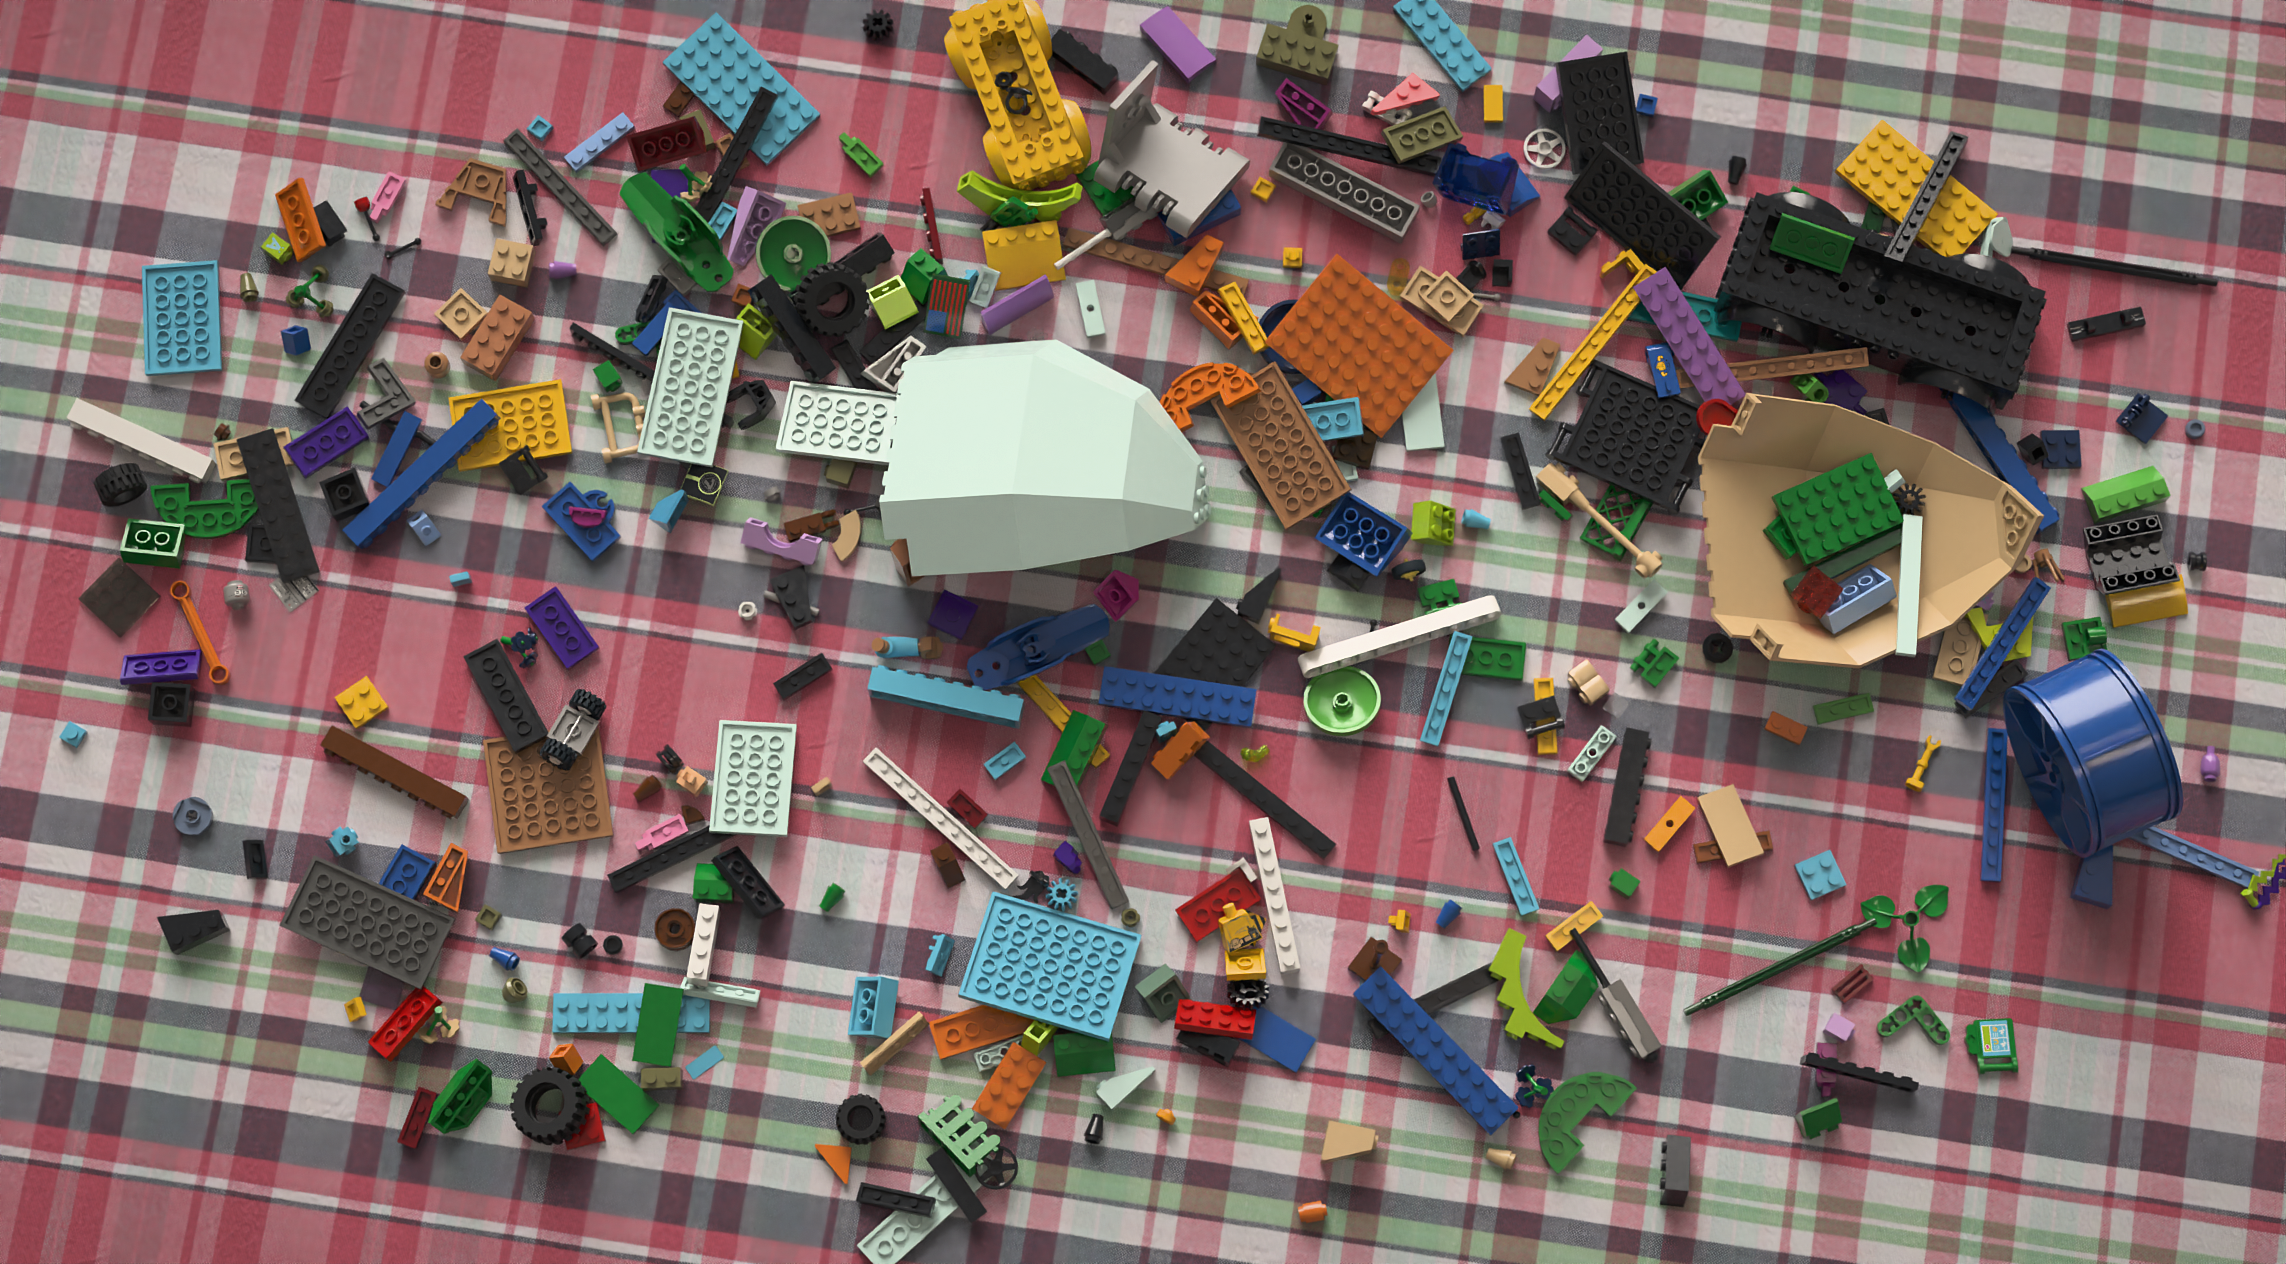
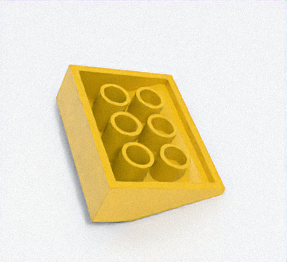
(1024, 253)

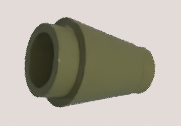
(248, 289)

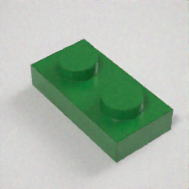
(1561, 512)

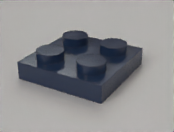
(2062, 448)

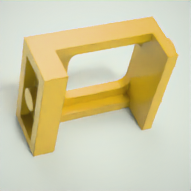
(1291, 637)

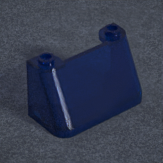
(1476, 179)

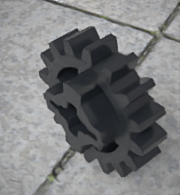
(1248, 993)

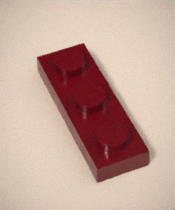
(417, 1117)

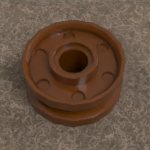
(666, 921)

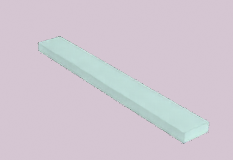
(1909, 585)

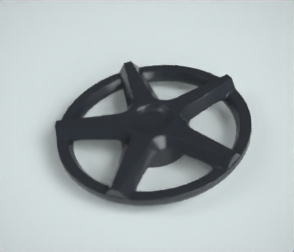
(996, 1169)

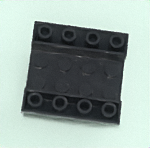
(2128, 555)

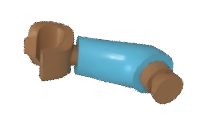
(905, 646)

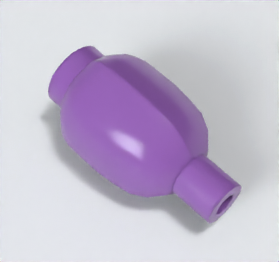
(2210, 765)

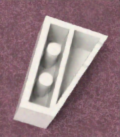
(887, 370)

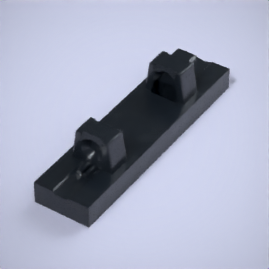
(524, 194)
(2106, 324)

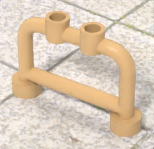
(638, 411)

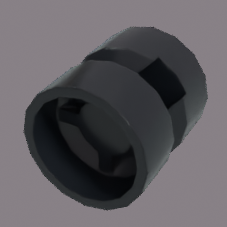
(579, 940)

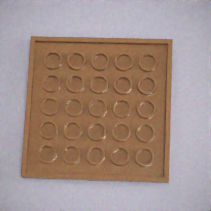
(543, 804)

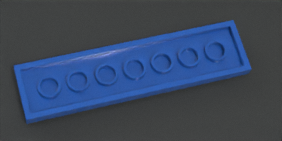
(1177, 697)

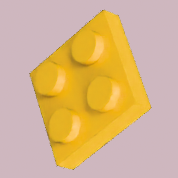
(361, 702)
(1245, 964)

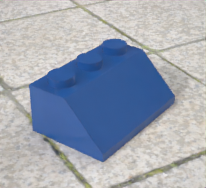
(1524, 191)

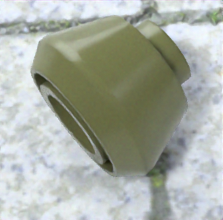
(514, 990)

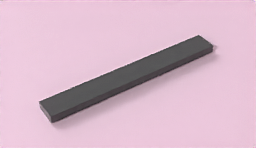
(560, 187)
(1088, 834)

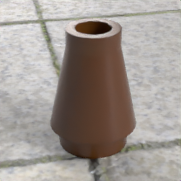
(648, 787)

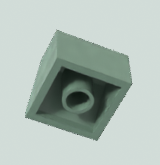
(1162, 992)

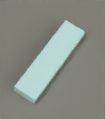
(723, 993)

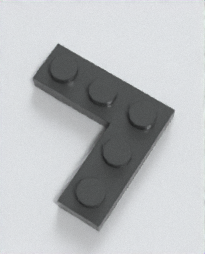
(397, 395)

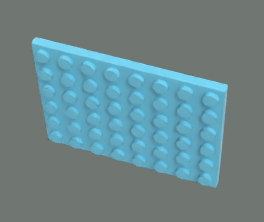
(1050, 966)

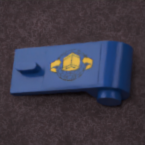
(1663, 369)

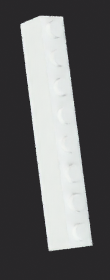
(140, 440)
(1274, 896)

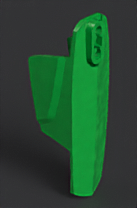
(678, 231)

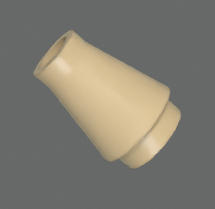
(1501, 1157)

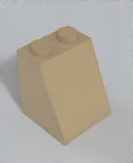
(1347, 1141)

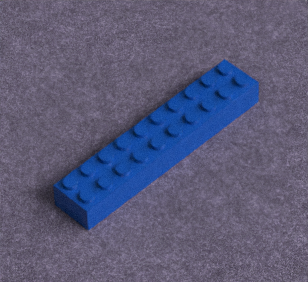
(1435, 1051)

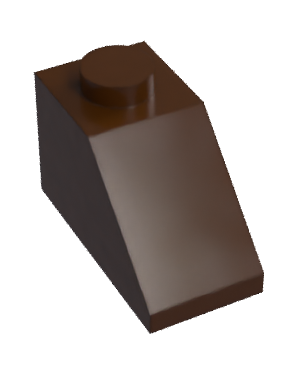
(947, 865)

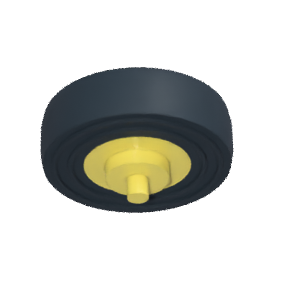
(1408, 569)

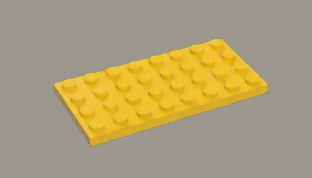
(1891, 172)

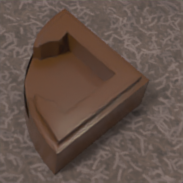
(691, 815)

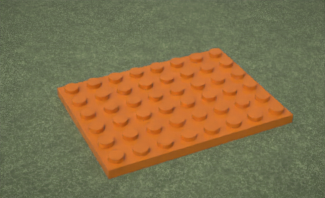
(1359, 344)

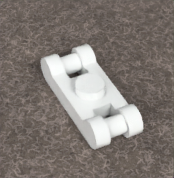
(1390, 114)

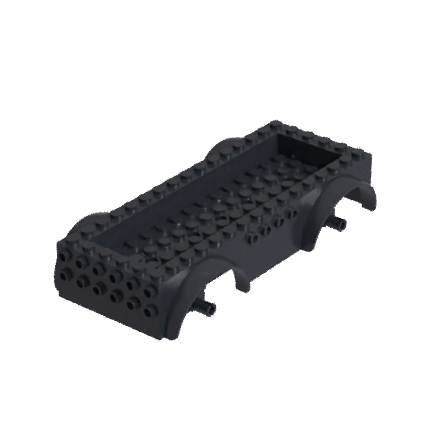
(1936, 289)

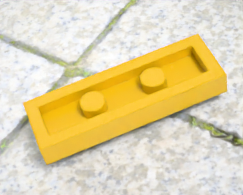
(1580, 920)

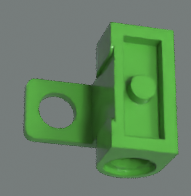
(1810, 387)

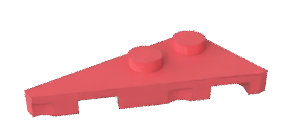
(1408, 93)

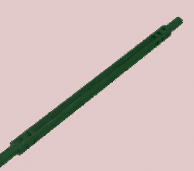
(1780, 966)

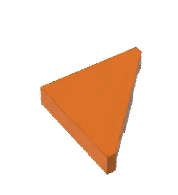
(838, 1158)

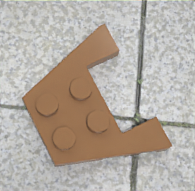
(481, 182)

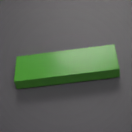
(1843, 708)

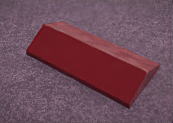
(667, 143)

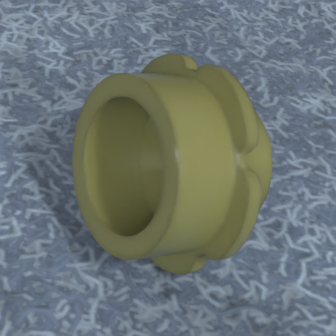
(1125, 917)

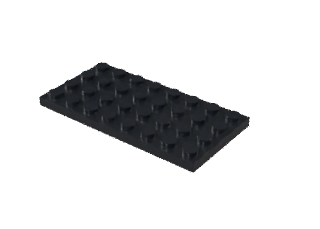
(1641, 215)

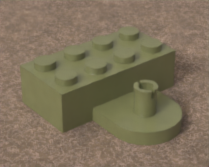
(1300, 47)

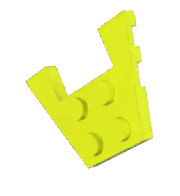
(2021, 648)

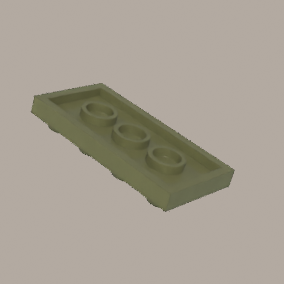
(1422, 134)

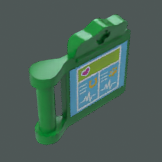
(1992, 1040)

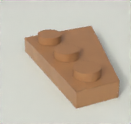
(1535, 367)

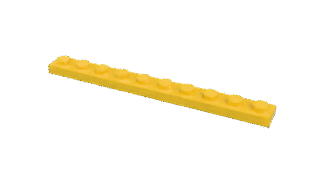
(1590, 348)

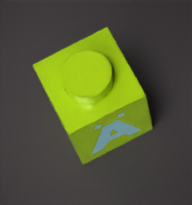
(277, 248)

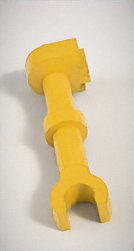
(1914, 783)

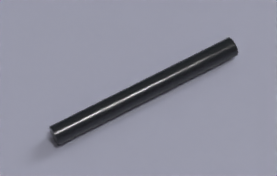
(1463, 813)

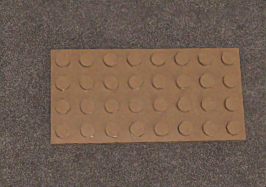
(1283, 448)

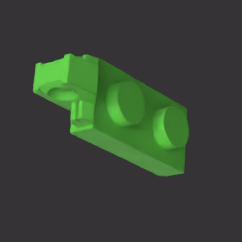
(861, 154)

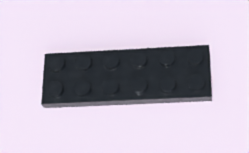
(506, 696)

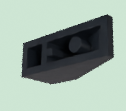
(1256, 600)

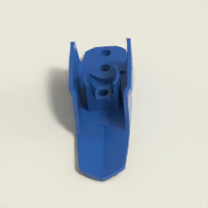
(1037, 646)

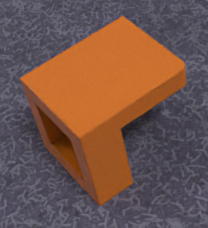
(566, 1058)

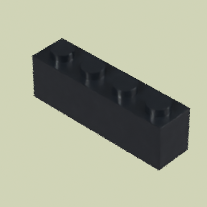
(1083, 62)

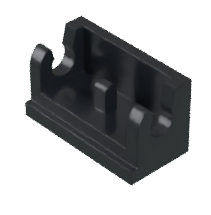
(329, 223)

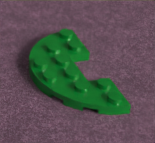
(209, 517)
(1569, 1105)

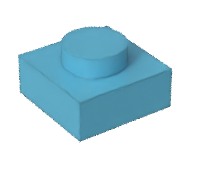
(73, 734)

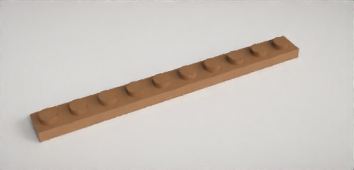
(1144, 259)
(1790, 365)

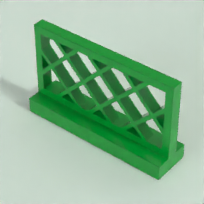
(1630, 529)

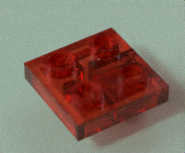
(1816, 592)

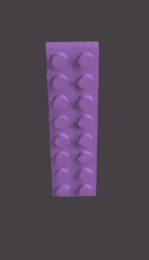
(1688, 338)

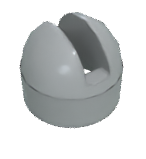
(1429, 199)

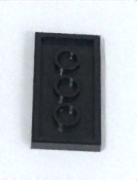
(748, 882)

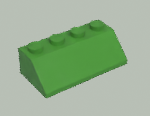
(2125, 494)

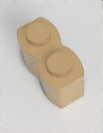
(1587, 682)

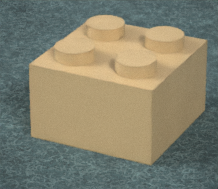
(511, 262)

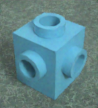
(336, 843)

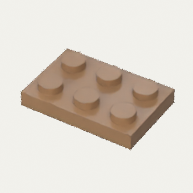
(832, 214)

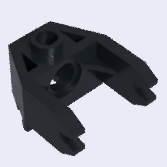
(761, 397)

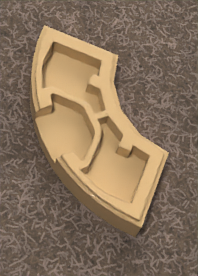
(849, 535)

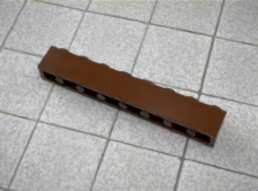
(394, 772)

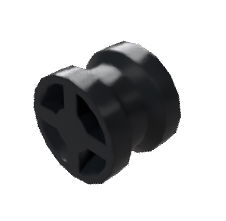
(2197, 561)

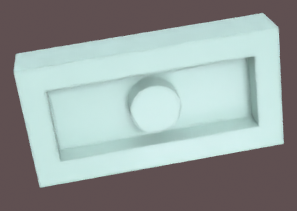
(985, 286)

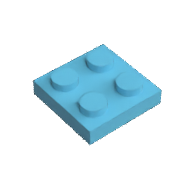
(1820, 875)

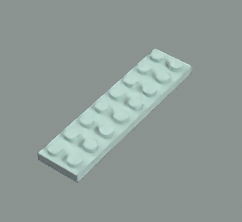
(904, 1231)

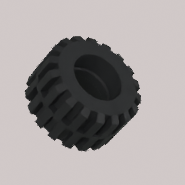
(120, 484)
(869, 1134)

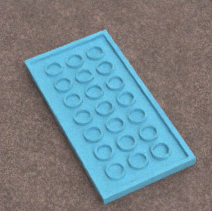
(726, 79)

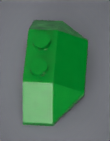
(1568, 992)
(462, 1098)

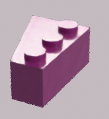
(1302, 106)

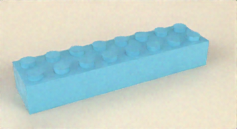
(946, 697)

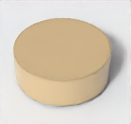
(2024, 566)

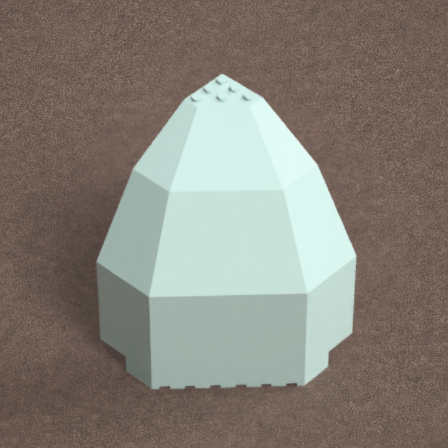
(1032, 461)

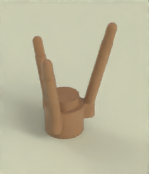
(2045, 559)

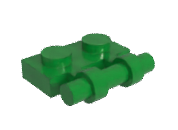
(1013, 213)
(1437, 593)
(1660, 665)

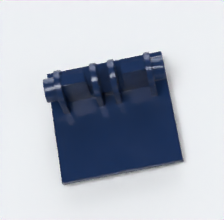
(1480, 244)
(2141, 418)

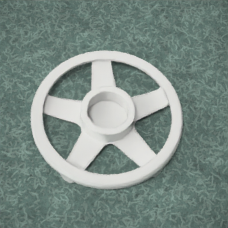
(1544, 149)

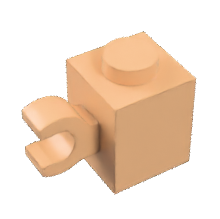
(691, 781)

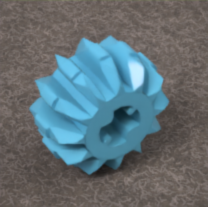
(1063, 888)

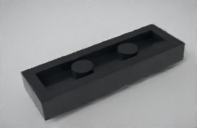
(802, 676)

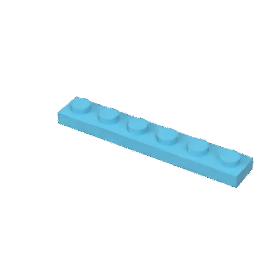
(1446, 688)

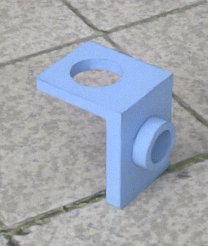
(424, 527)

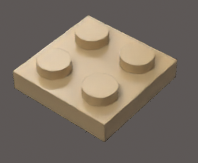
(1447, 297)
(461, 314)

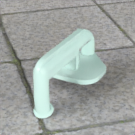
(1997, 237)

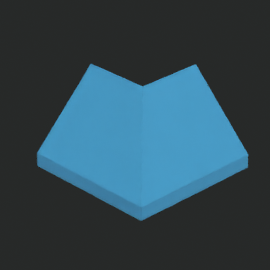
(669, 510)

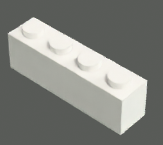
(703, 945)

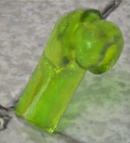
(1254, 755)

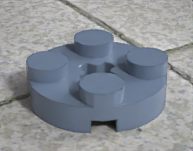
(195, 827)

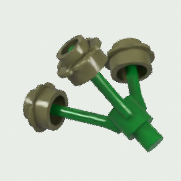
(296, 297)

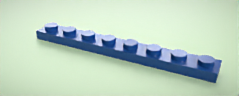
(2002, 643)
(1994, 805)

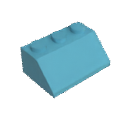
(873, 1007)

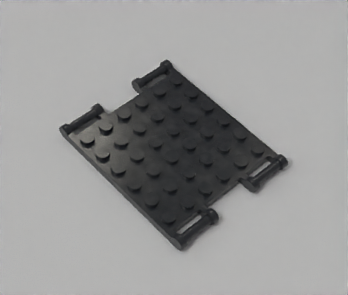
(1631, 437)

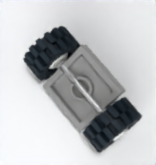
(573, 729)

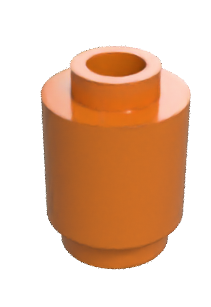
(1312, 1212)

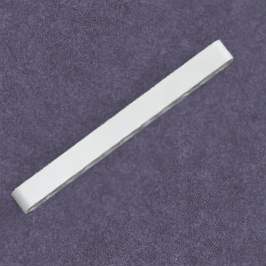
(1399, 636)

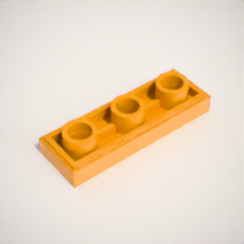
(1676, 815)

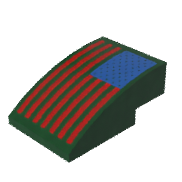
(946, 306)

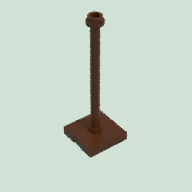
(1371, 957)

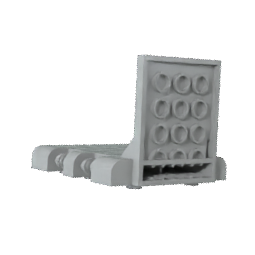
(1161, 162)

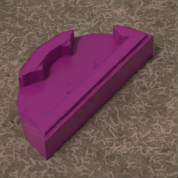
(587, 517)

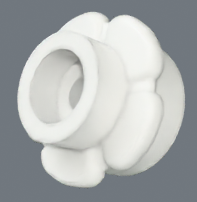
(742, 610)

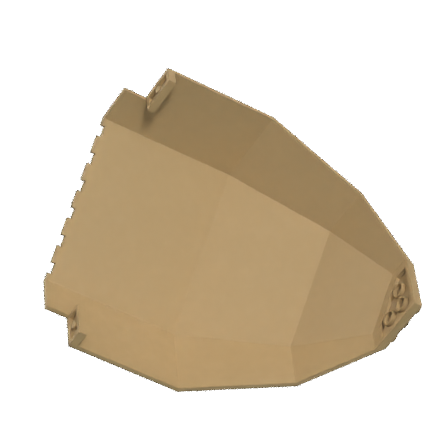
(1969, 543)

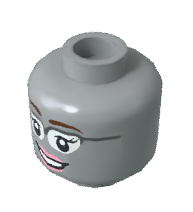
(236, 594)

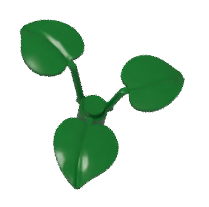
(1911, 952)

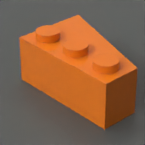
(1196, 266)
(1216, 318)
(1179, 749)
(448, 879)

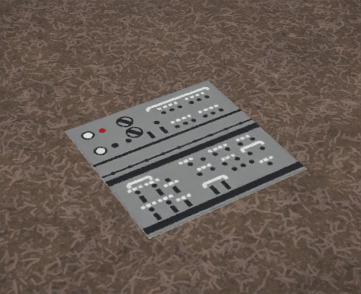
(294, 592)

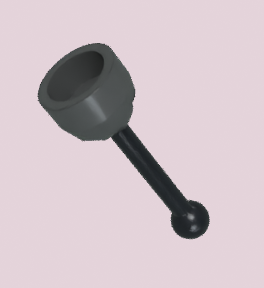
(877, 506)

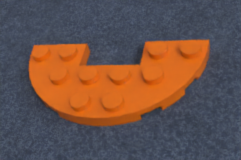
(1203, 384)

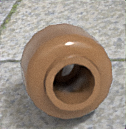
(437, 365)

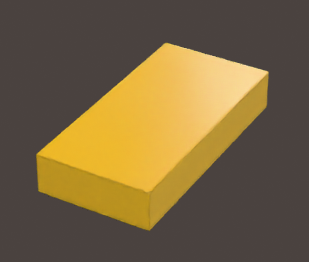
(1493, 103)

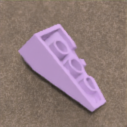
(753, 214)

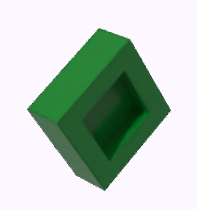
(1097, 652)

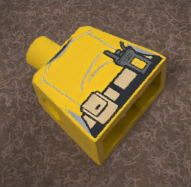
(1237, 929)

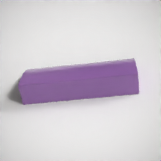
(1177, 44)
(1017, 304)

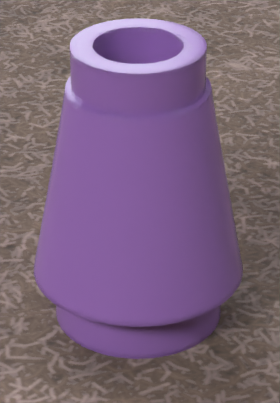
(561, 269)

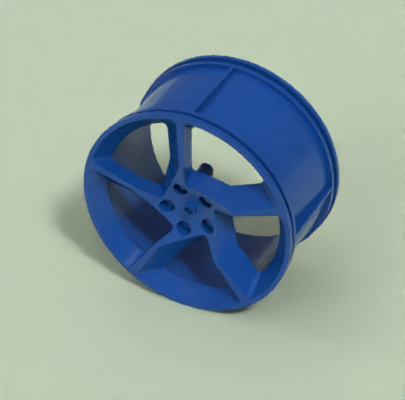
(2093, 752)

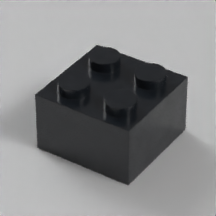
(345, 494)
(171, 704)

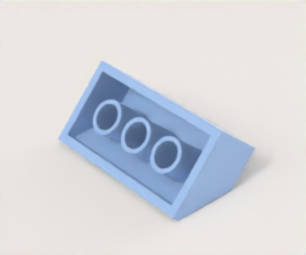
(1861, 595)

